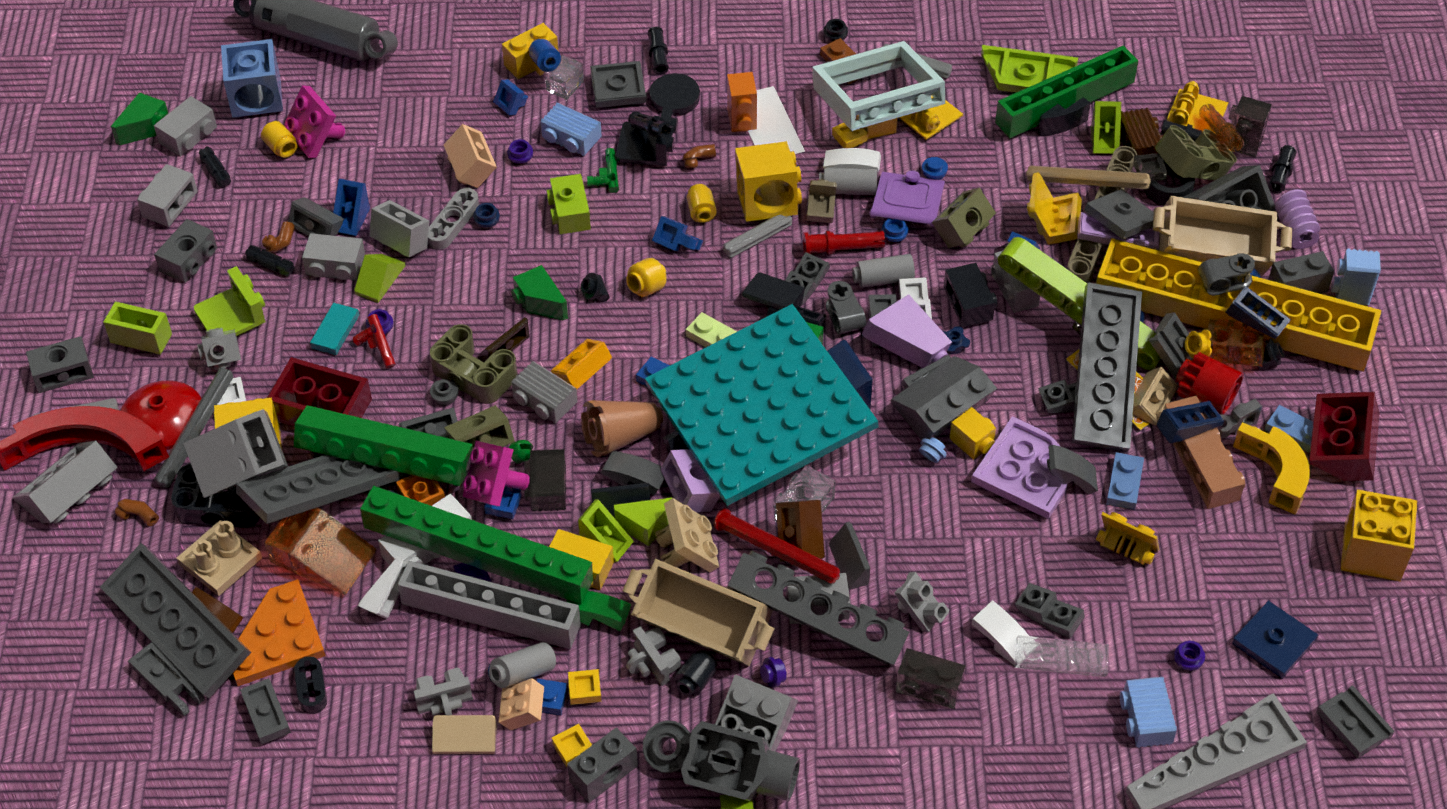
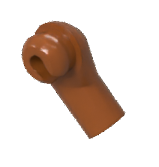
(698, 152)
(283, 240)
(139, 508)

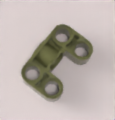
(1199, 159)
(454, 360)

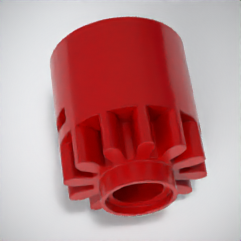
(1209, 381)

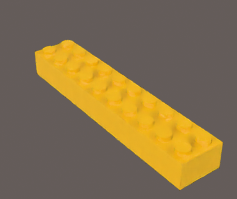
(1318, 325)

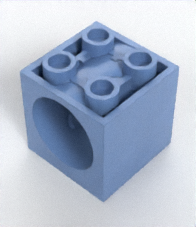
(251, 78)

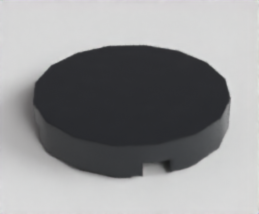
(676, 92)

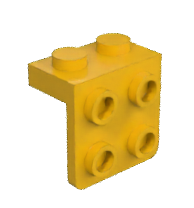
(1054, 216)

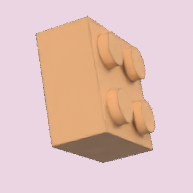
(521, 704)

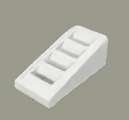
(385, 591)

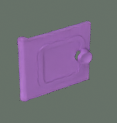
(907, 202)

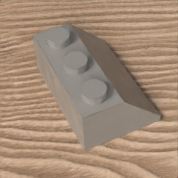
(66, 482)

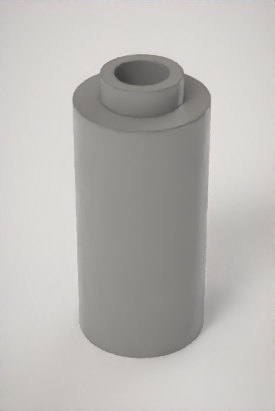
(852, 180)
(883, 270)
(522, 665)

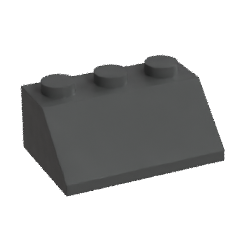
(1240, 188)
(943, 396)

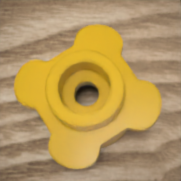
(1198, 342)

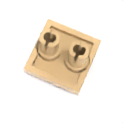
(690, 537)
(219, 557)

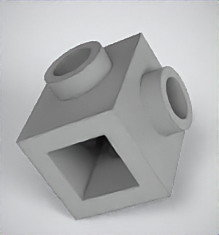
(222, 358)

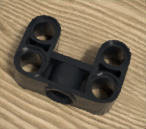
(195, 509)

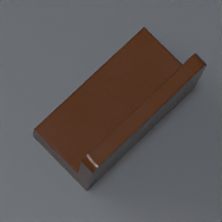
(801, 525)

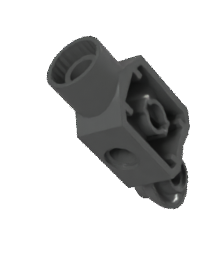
(722, 760)

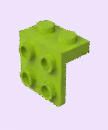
(234, 308)

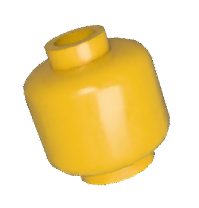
(646, 277)

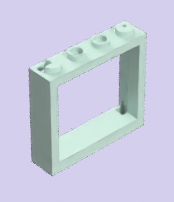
(885, 105)

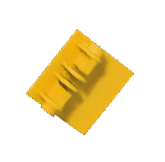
(1187, 106)
(932, 120)
(1142, 535)

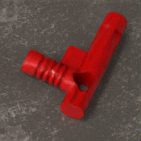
(376, 340)

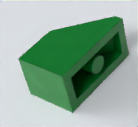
(139, 119)
(539, 294)

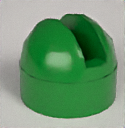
(521, 451)

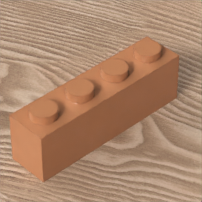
(1209, 464)

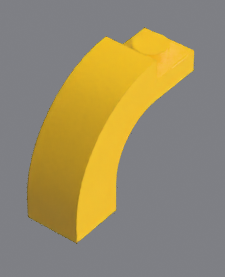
(1284, 457)

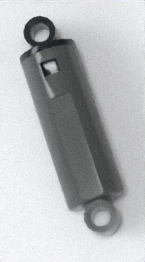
(320, 26)

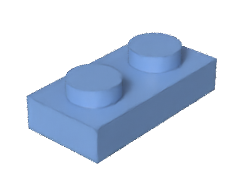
(1294, 425)
(1125, 481)

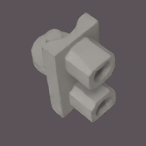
(918, 600)
(647, 645)
(444, 696)

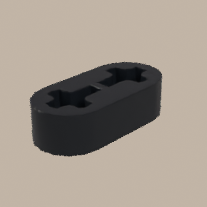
(304, 686)

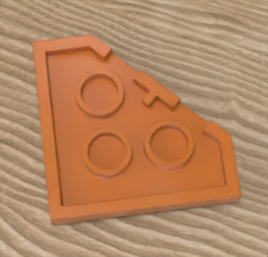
(278, 634)

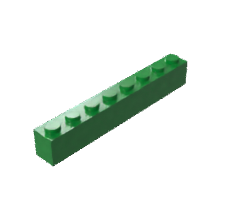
(477, 544)

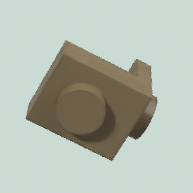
(821, 201)

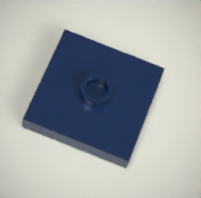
(1275, 639)

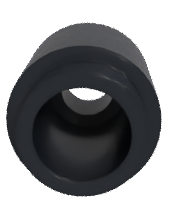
(695, 673)

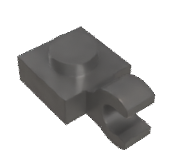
(1243, 412)

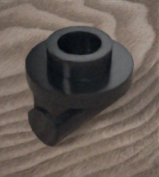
(594, 287)
(1272, 355)

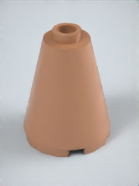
(618, 423)

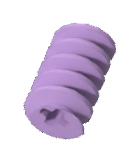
(1296, 213)

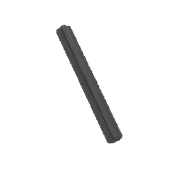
(194, 427)

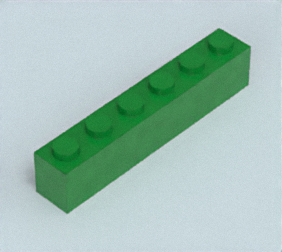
(1088, 80)
(382, 445)

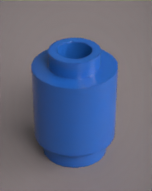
(544, 55)

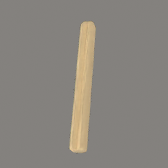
(1091, 177)

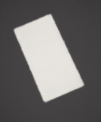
(773, 122)

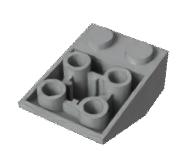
(235, 453)
(757, 710)

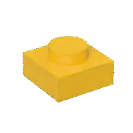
(849, 138)
(584, 686)
(571, 743)

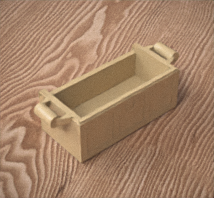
(1219, 230)
(700, 611)

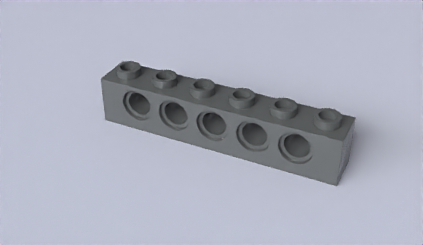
(892, 630)

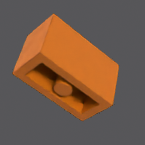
(742, 101)

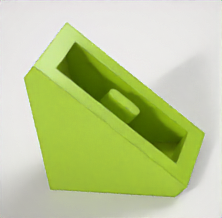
(1106, 126)
(377, 276)
(642, 518)
(602, 527)

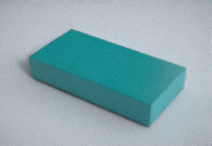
(334, 328)

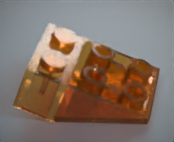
(319, 549)

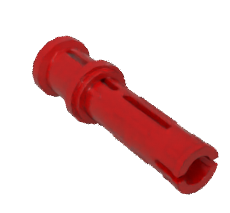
(830, 242)

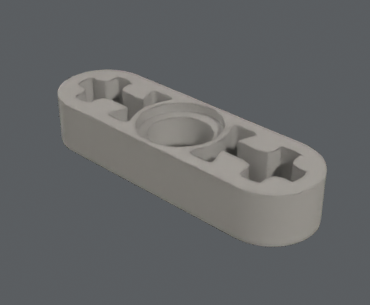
(452, 229)

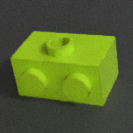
(569, 203)
(137, 327)

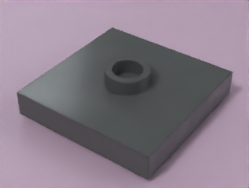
(618, 84)
(1121, 213)

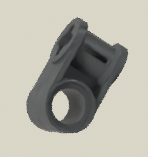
(1224, 275)
(844, 308)

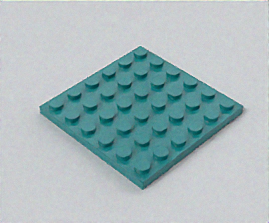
(761, 404)

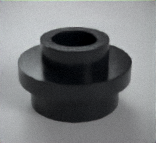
(835, 29)

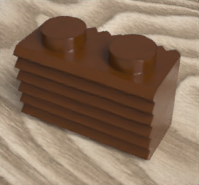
(1140, 131)

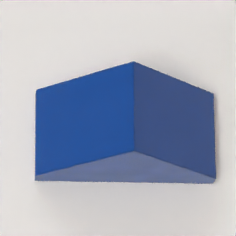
(351, 205)

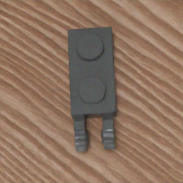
(164, 677)

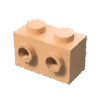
(469, 156)

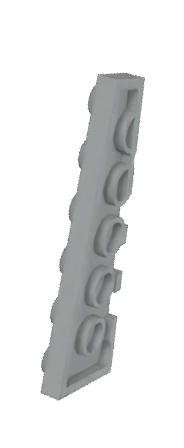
(1238, 747)

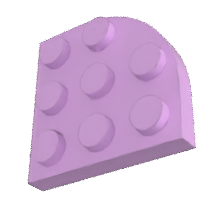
(1019, 469)

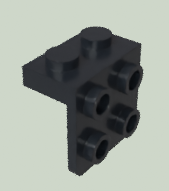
(641, 148)

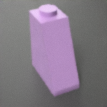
(908, 333)

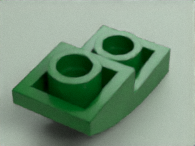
(604, 609)

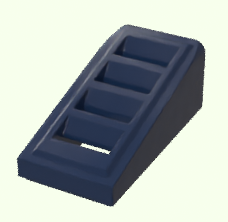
(1242, 311)
(1175, 430)

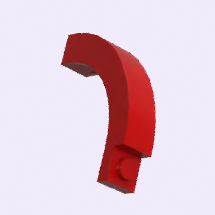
(83, 425)

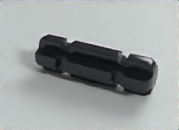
(214, 166)
(269, 260)

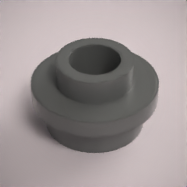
(444, 397)

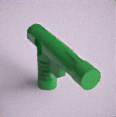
(607, 174)

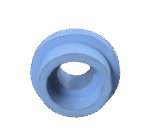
(932, 449)

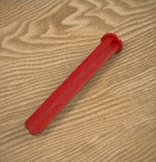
(776, 546)

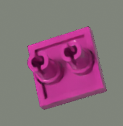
(312, 122)
(491, 473)

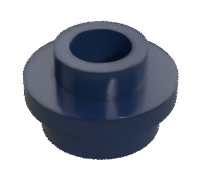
(486, 215)

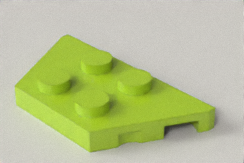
(1020, 69)

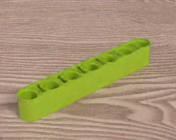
(1061, 289)

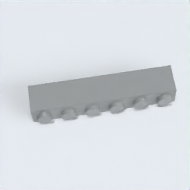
(489, 604)

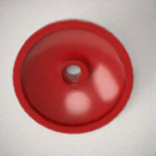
(163, 407)

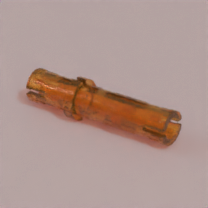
(1224, 130)

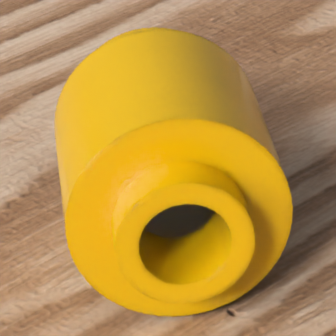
(279, 139)
(701, 203)

